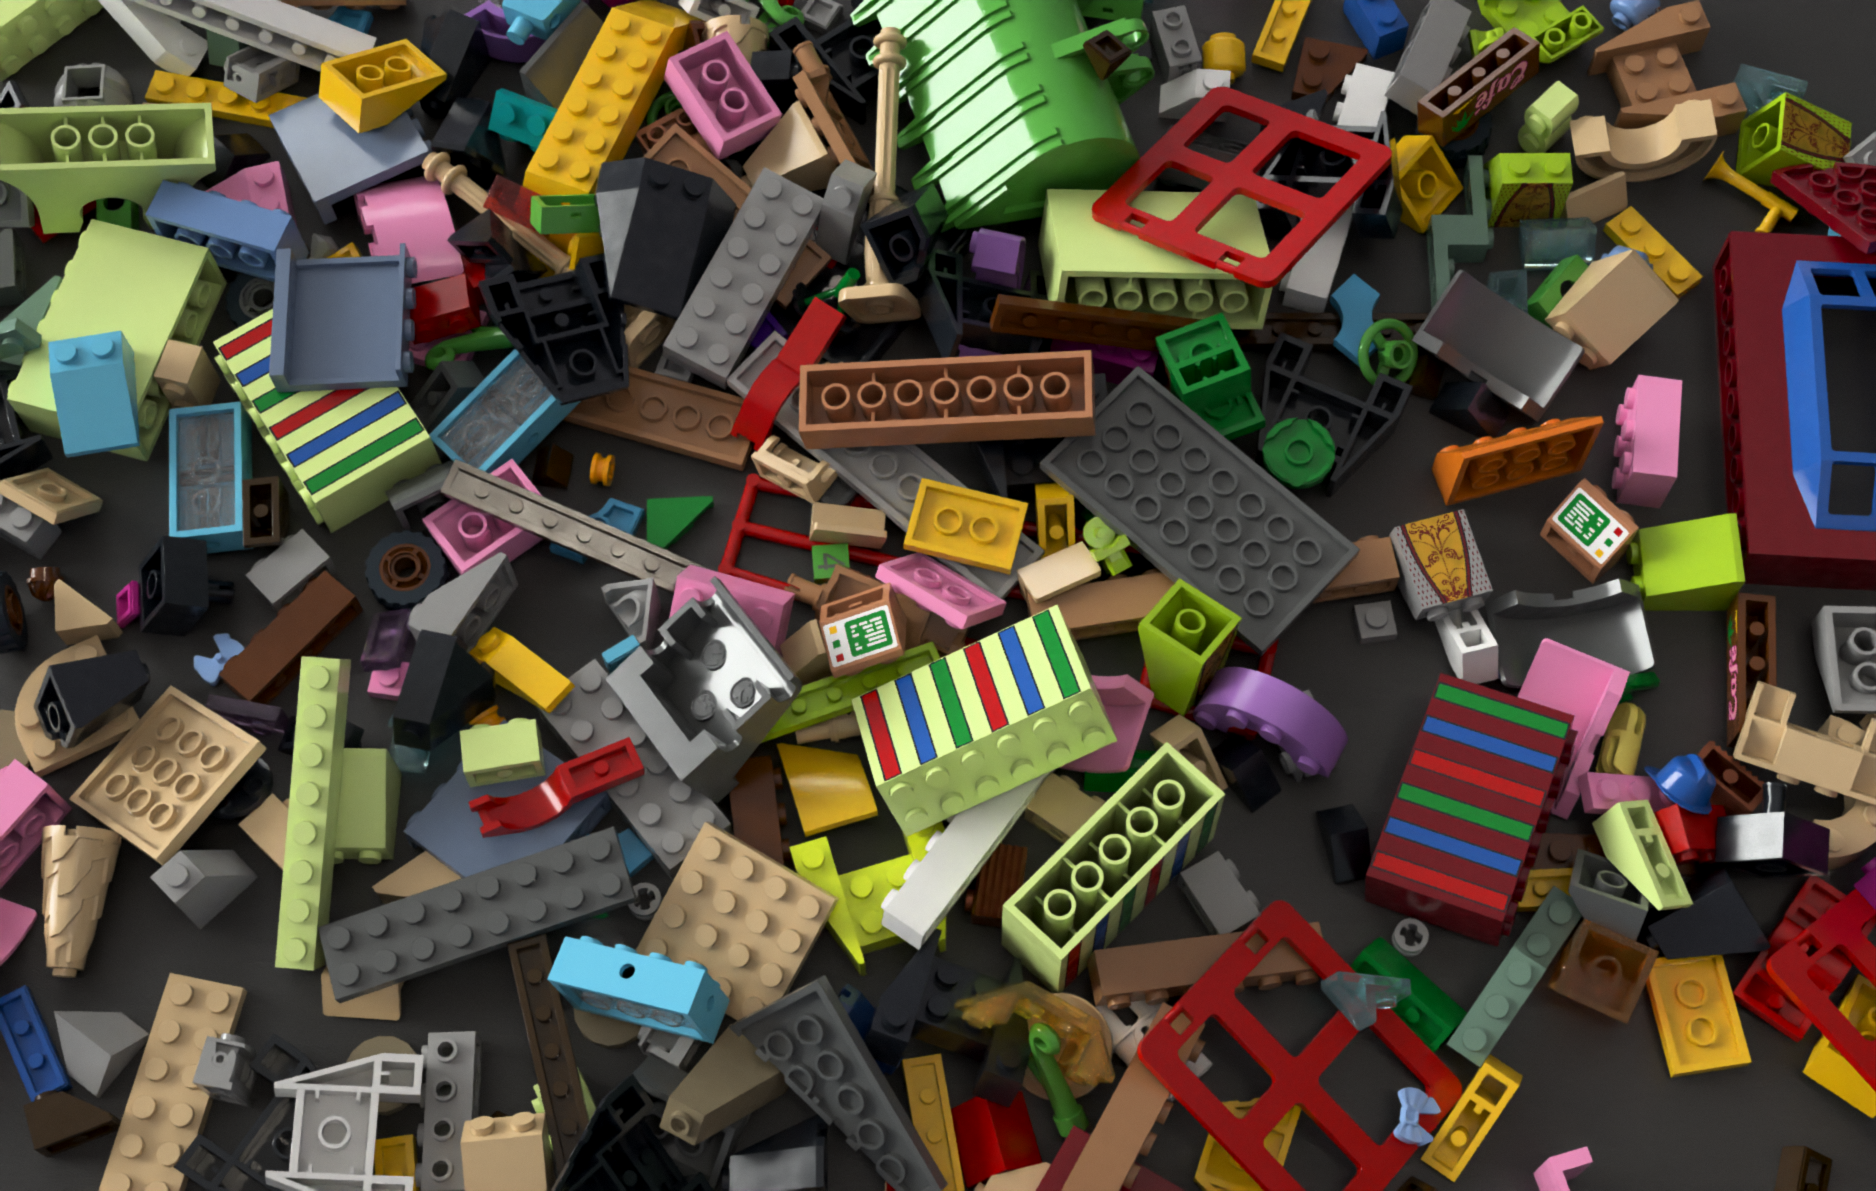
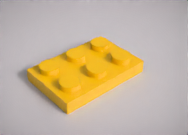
(965, 526)
(1696, 1015)

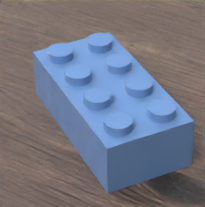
(234, 231)

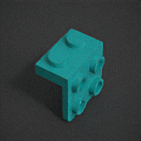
(520, 118)

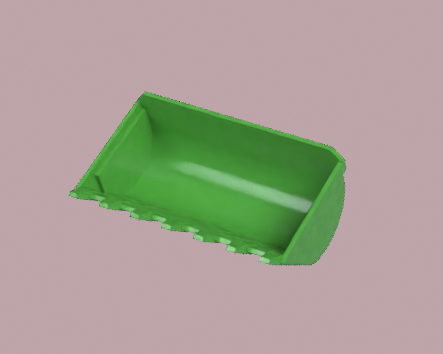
(1010, 101)

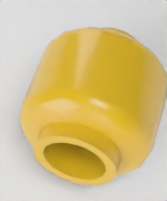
(1224, 53)

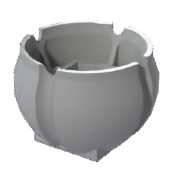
(81, 77)

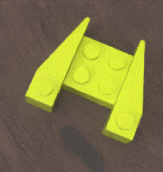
(858, 913)

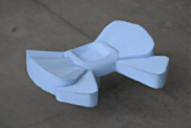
(211, 668)
(1414, 1103)

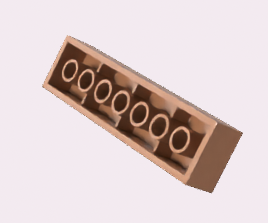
(947, 400)

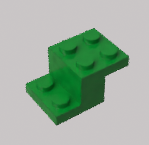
(1212, 375)

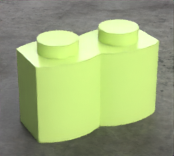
(1548, 118)

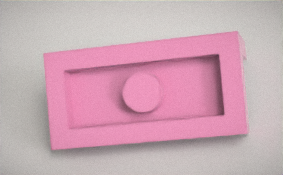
(1562, 1167)

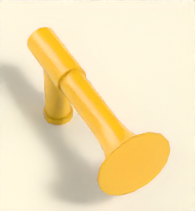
(1776, 205)

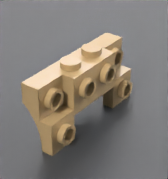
(1805, 753)

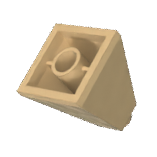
(793, 152)

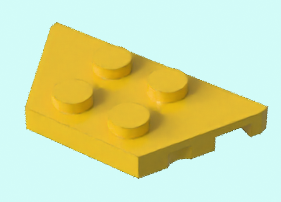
(1222, 1173)

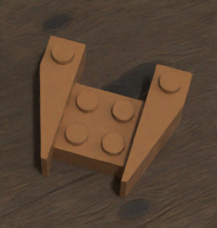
(1652, 75)

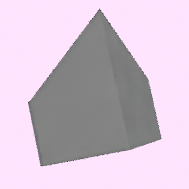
(635, 607)
(98, 1046)

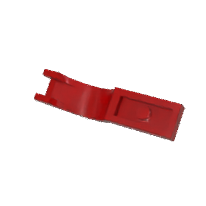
(782, 375)
(563, 788)

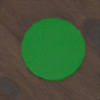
(1298, 453)

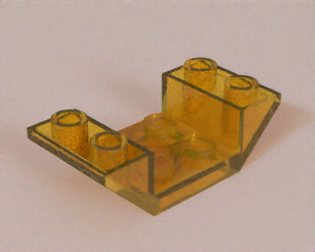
(1085, 1052)

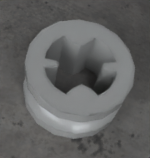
(651, 890)
(1421, 934)

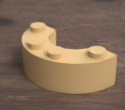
(1645, 151)
(1856, 828)

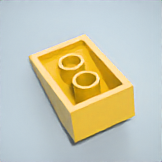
(378, 83)
(1830, 1067)

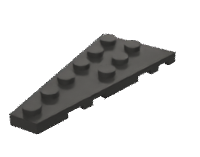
(837, 1076)

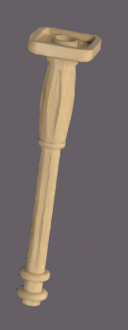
(878, 299)
(643, 329)

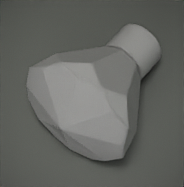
(322, 246)

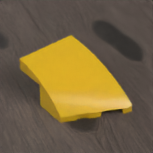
(826, 787)

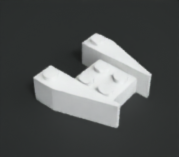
(159, 36)
(339, 1123)

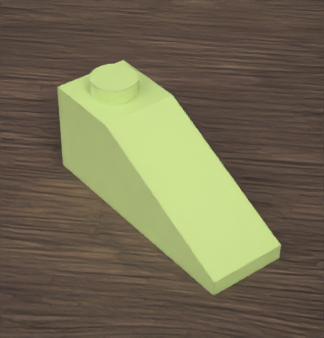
(1640, 852)

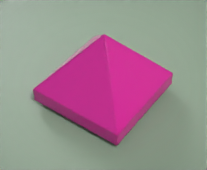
(128, 604)

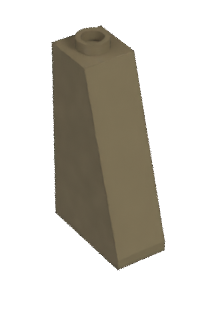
(721, 1089)

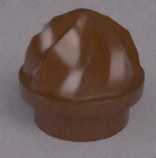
(42, 582)

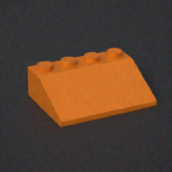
(1515, 459)

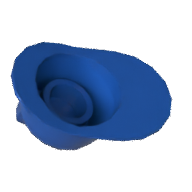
(1686, 782)

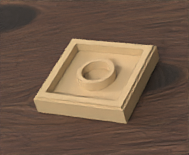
(50, 496)

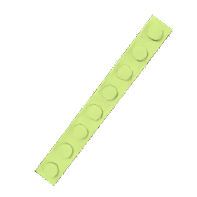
(312, 811)

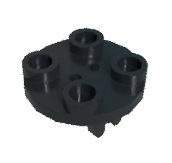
(247, 793)

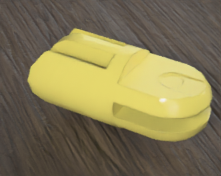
(1622, 741)

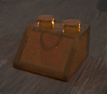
(1603, 970)

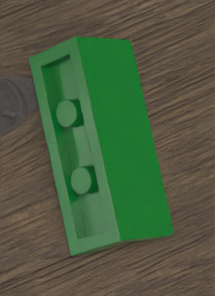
(1428, 1009)

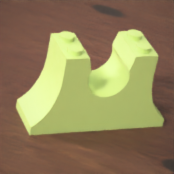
(102, 152)

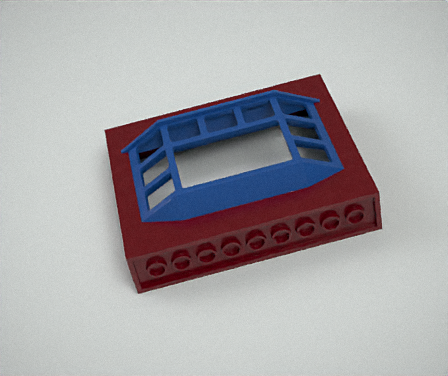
(1779, 410)

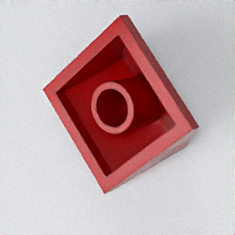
(993, 1138)

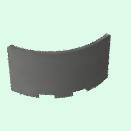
(1498, 345)
(1598, 621)

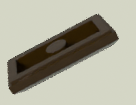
(1802, 1170)

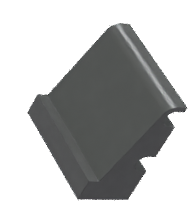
(707, 691)

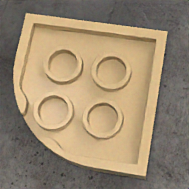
(48, 754)

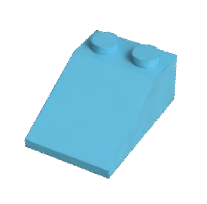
(95, 393)

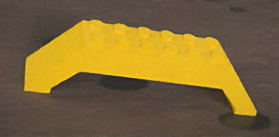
(606, 101)

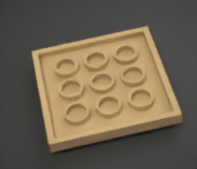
(168, 774)
(739, 920)

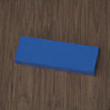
(31, 1044)

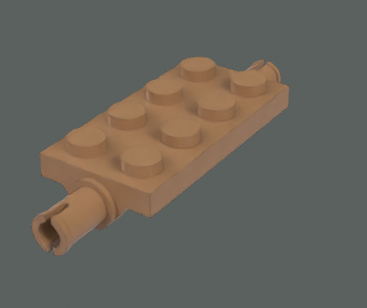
(828, 118)
(920, 627)

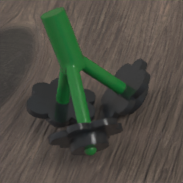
(802, 298)

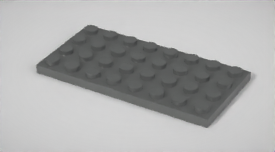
(1200, 508)

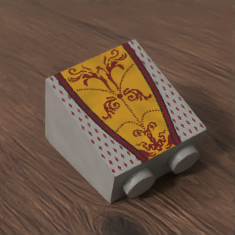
(1440, 566)

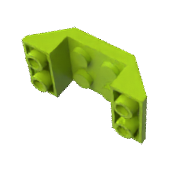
(1545, 22)

